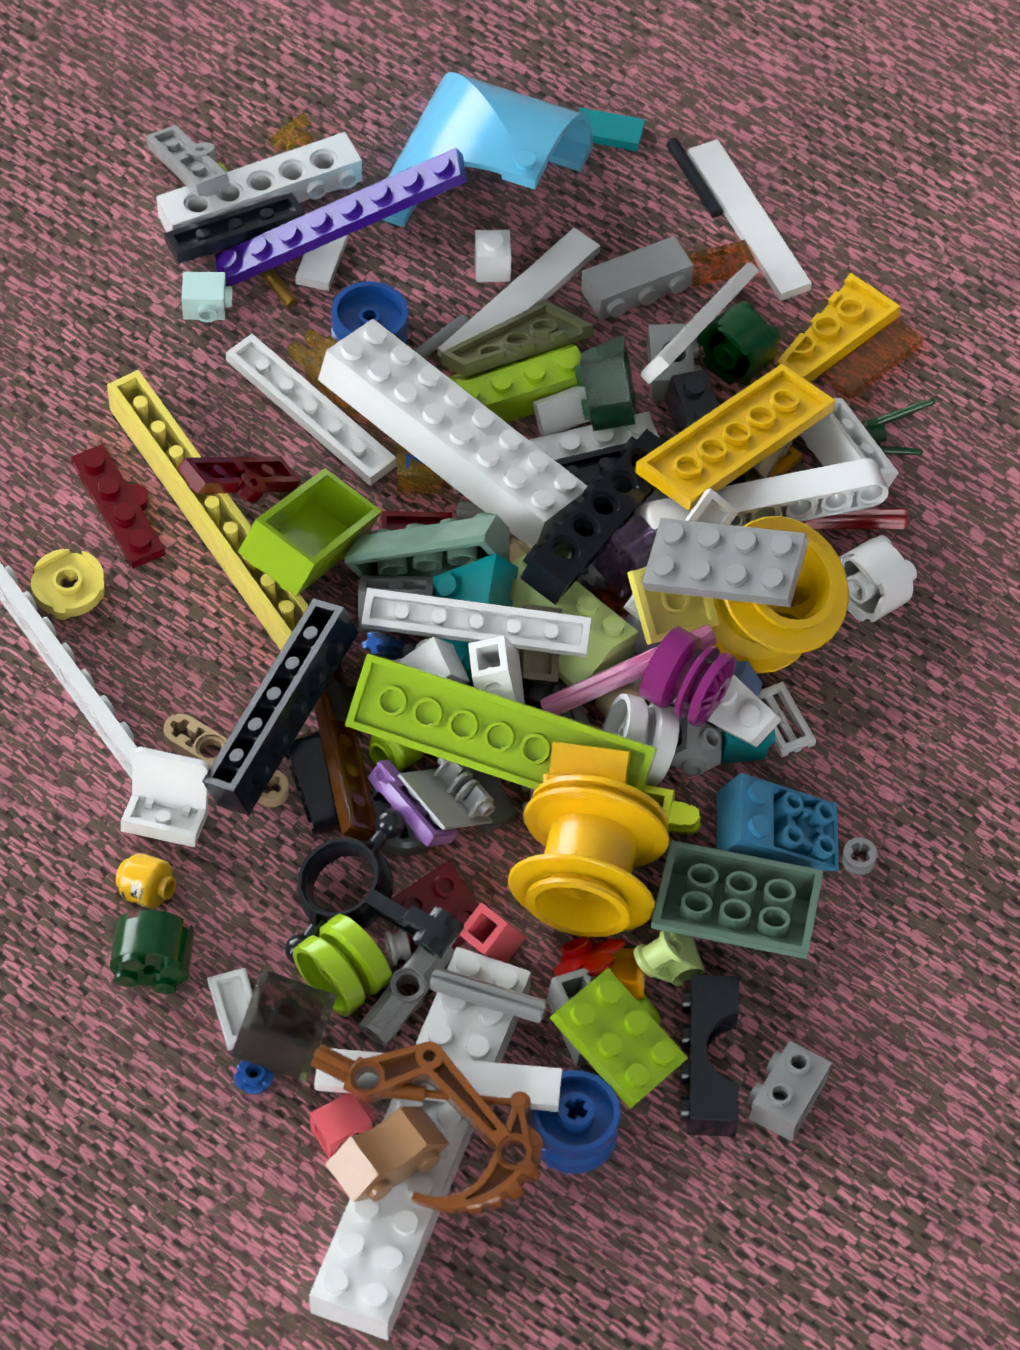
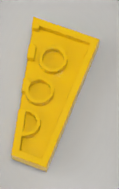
(843, 326)

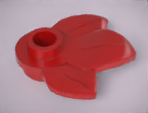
(583, 954)

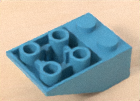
(776, 823)

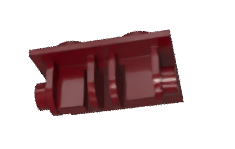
(443, 890)

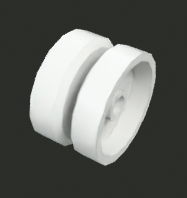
(646, 724)

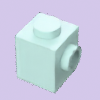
(205, 296)

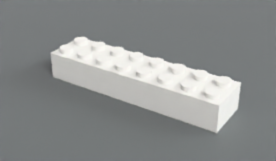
(450, 431)

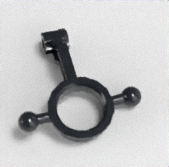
(431, 932)

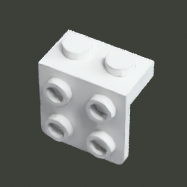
(167, 797)

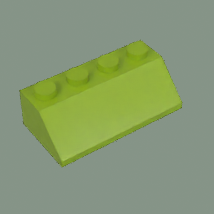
(514, 386)

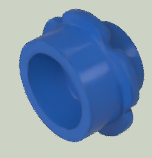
(249, 1084)

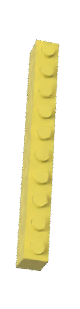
(211, 515)

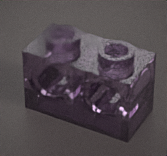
(625, 552)

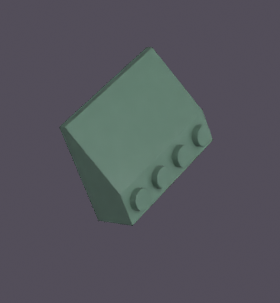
(738, 899)

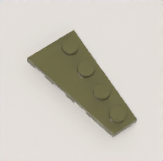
(517, 338)

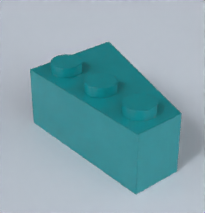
(481, 582)

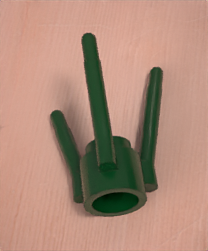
(877, 429)

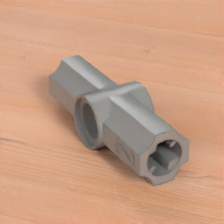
(394, 1009)

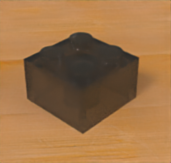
(283, 1025)

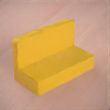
(588, 760)

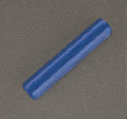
(382, 645)

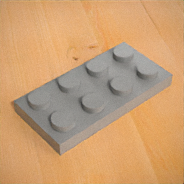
(725, 562)

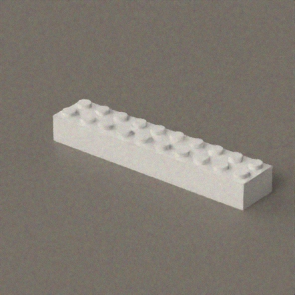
(384, 1240)

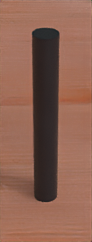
(694, 178)

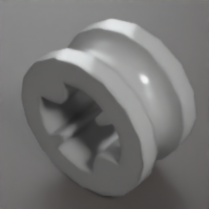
(859, 844)

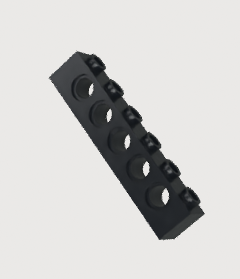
(590, 524)
(280, 707)

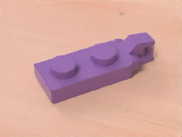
(386, 781)

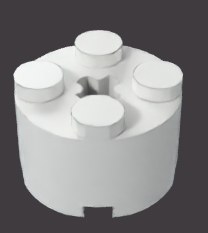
(877, 579)

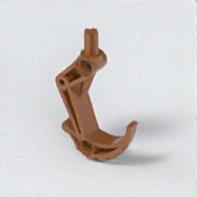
(400, 1078)

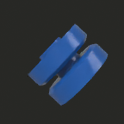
(365, 302)
(583, 1128)

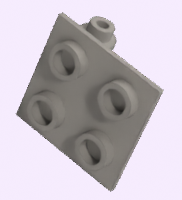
(450, 795)

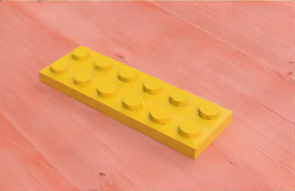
(735, 436)

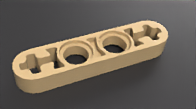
(206, 736)

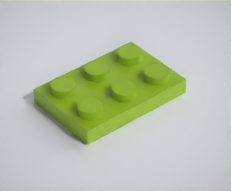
(618, 1038)

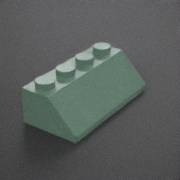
(429, 549)

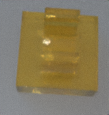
(292, 132)

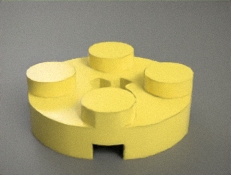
(71, 601)

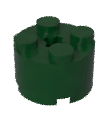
(739, 344)
(151, 951)

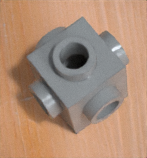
(697, 748)

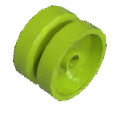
(343, 963)

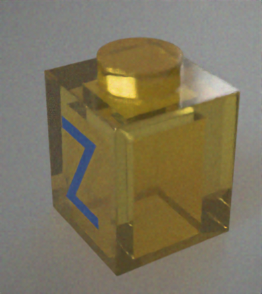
(415, 476)

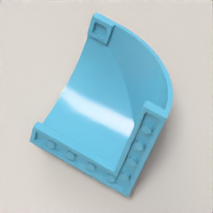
(495, 133)

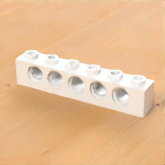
(304, 171)

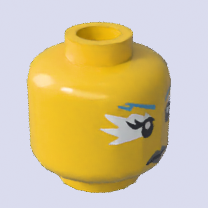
(145, 880)

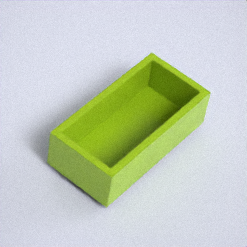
(308, 531)

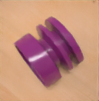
(690, 678)

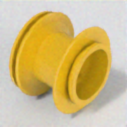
(778, 635)
(592, 842)

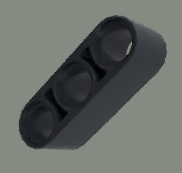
(313, 780)

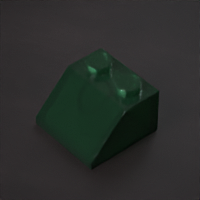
(607, 385)

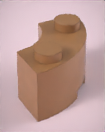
(387, 1154)

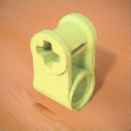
(670, 958)

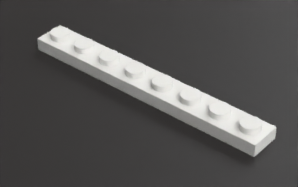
(62, 663)

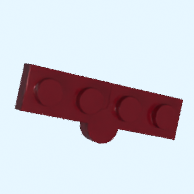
(241, 475)
(119, 505)

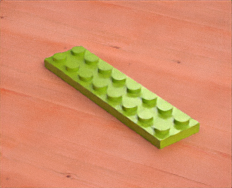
(474, 725)

